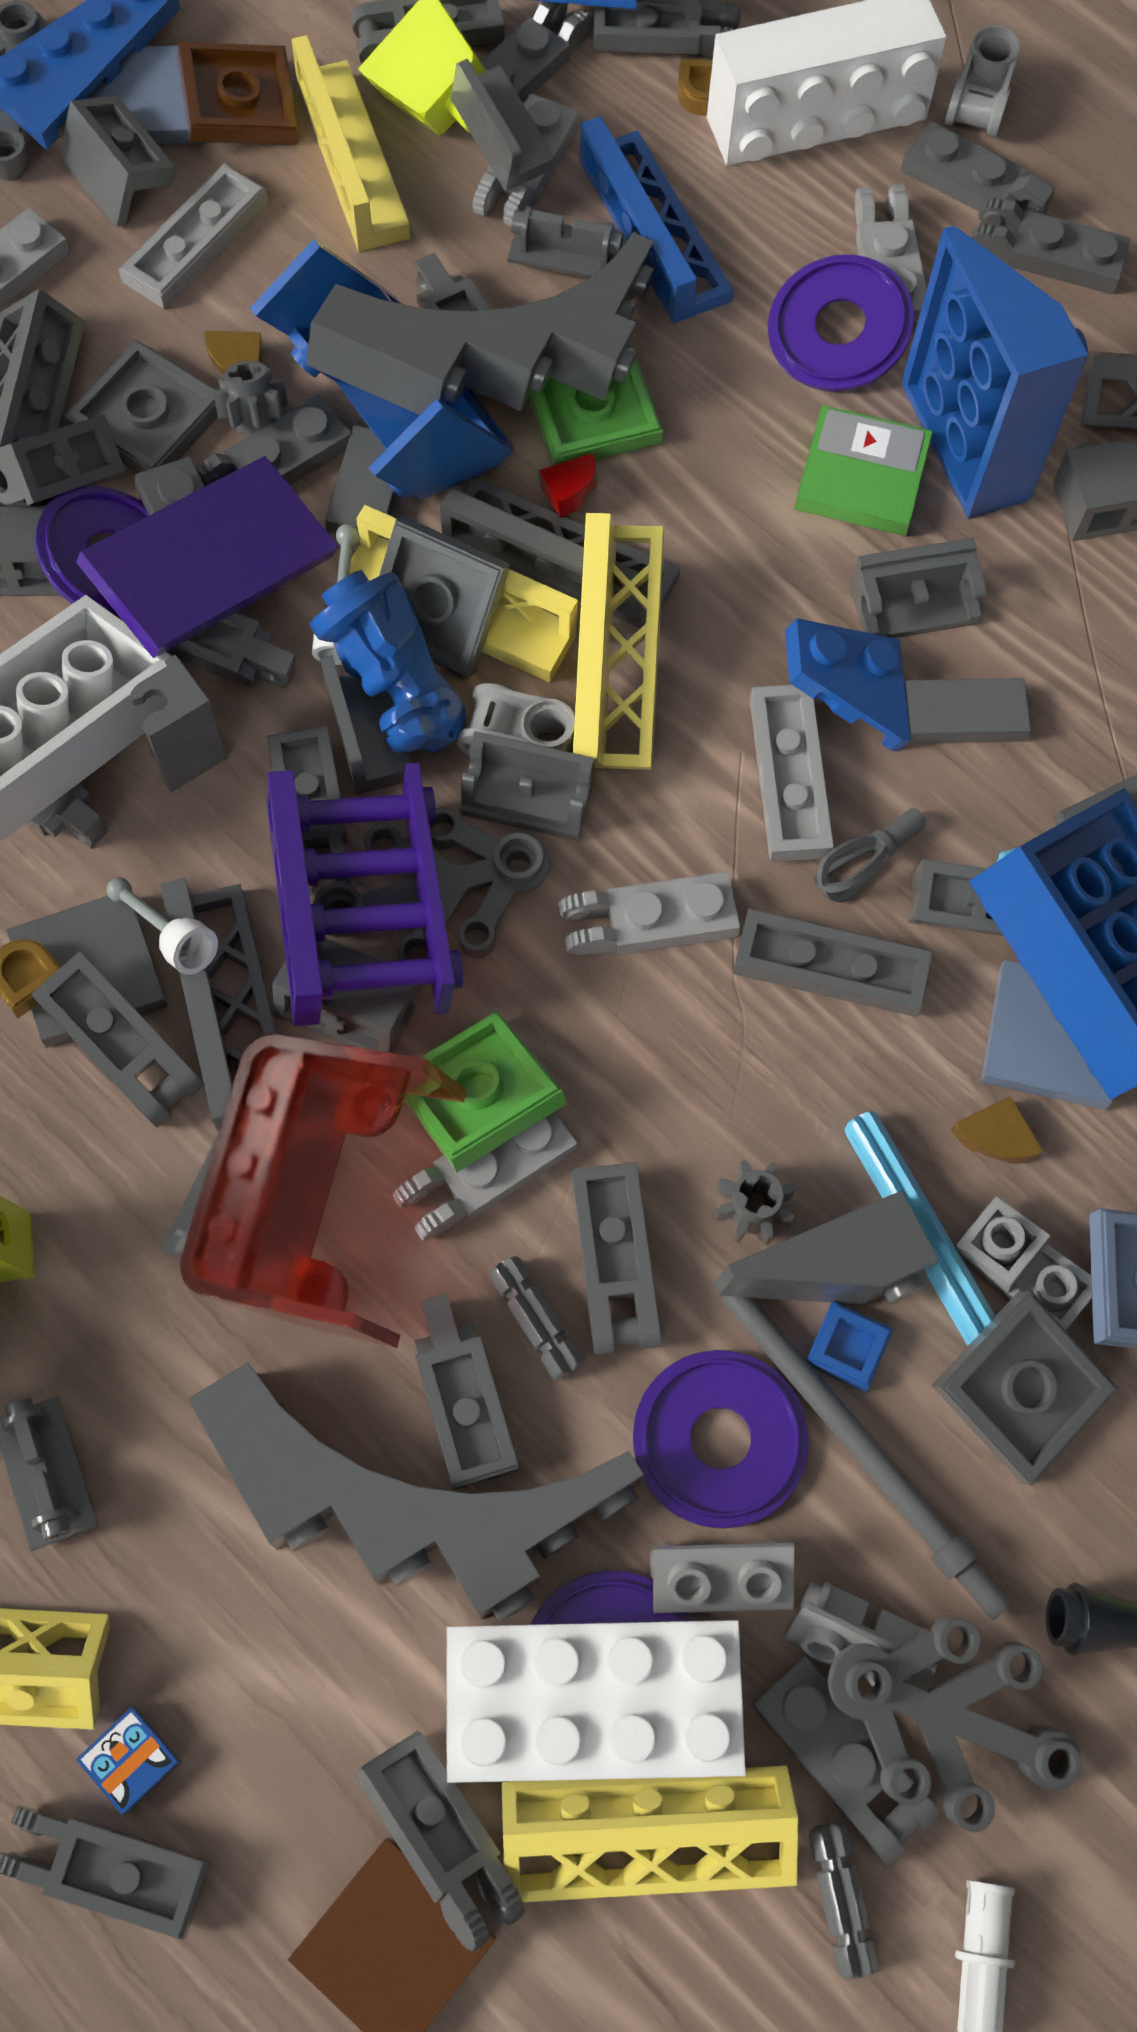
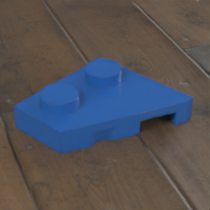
(852, 674)

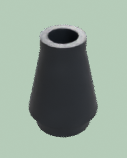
(1090, 1620)

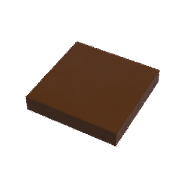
(237, 93)
(386, 1949)

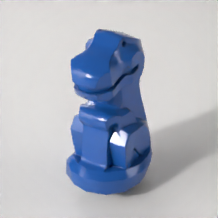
(385, 647)

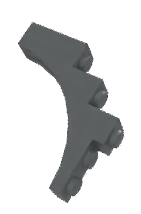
(502, 353)
(484, 1537)

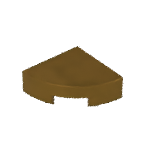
(232, 347)
(998, 1133)

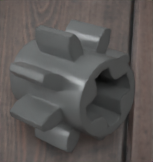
(250, 397)
(771, 1211)

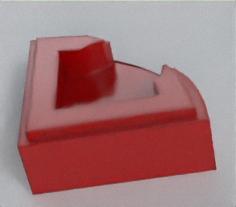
(569, 483)

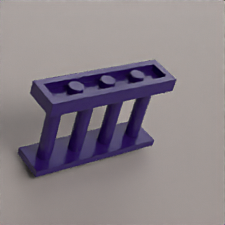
(308, 923)

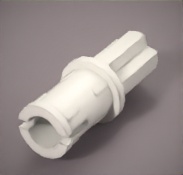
(985, 1957)

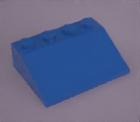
(990, 374)
(1073, 926)

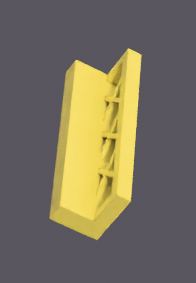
(350, 150)
(520, 628)
(595, 641)
(48, 1687)
(649, 1822)

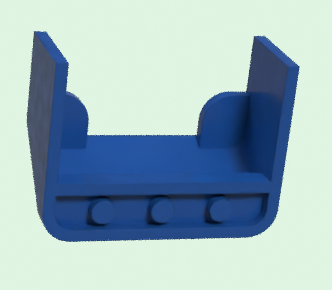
(433, 448)

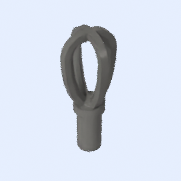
(883, 845)

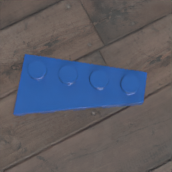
(73, 59)

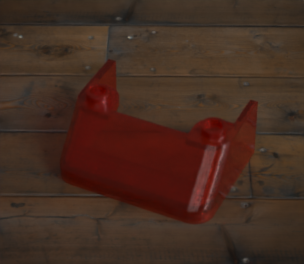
(276, 1170)

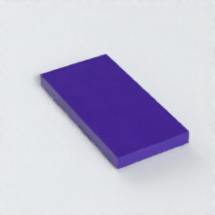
(207, 556)

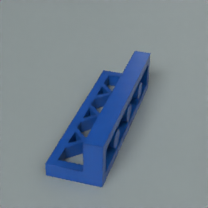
(632, 211)

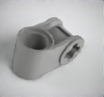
(985, 80)
(518, 718)

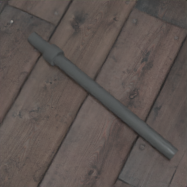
(953, 1552)

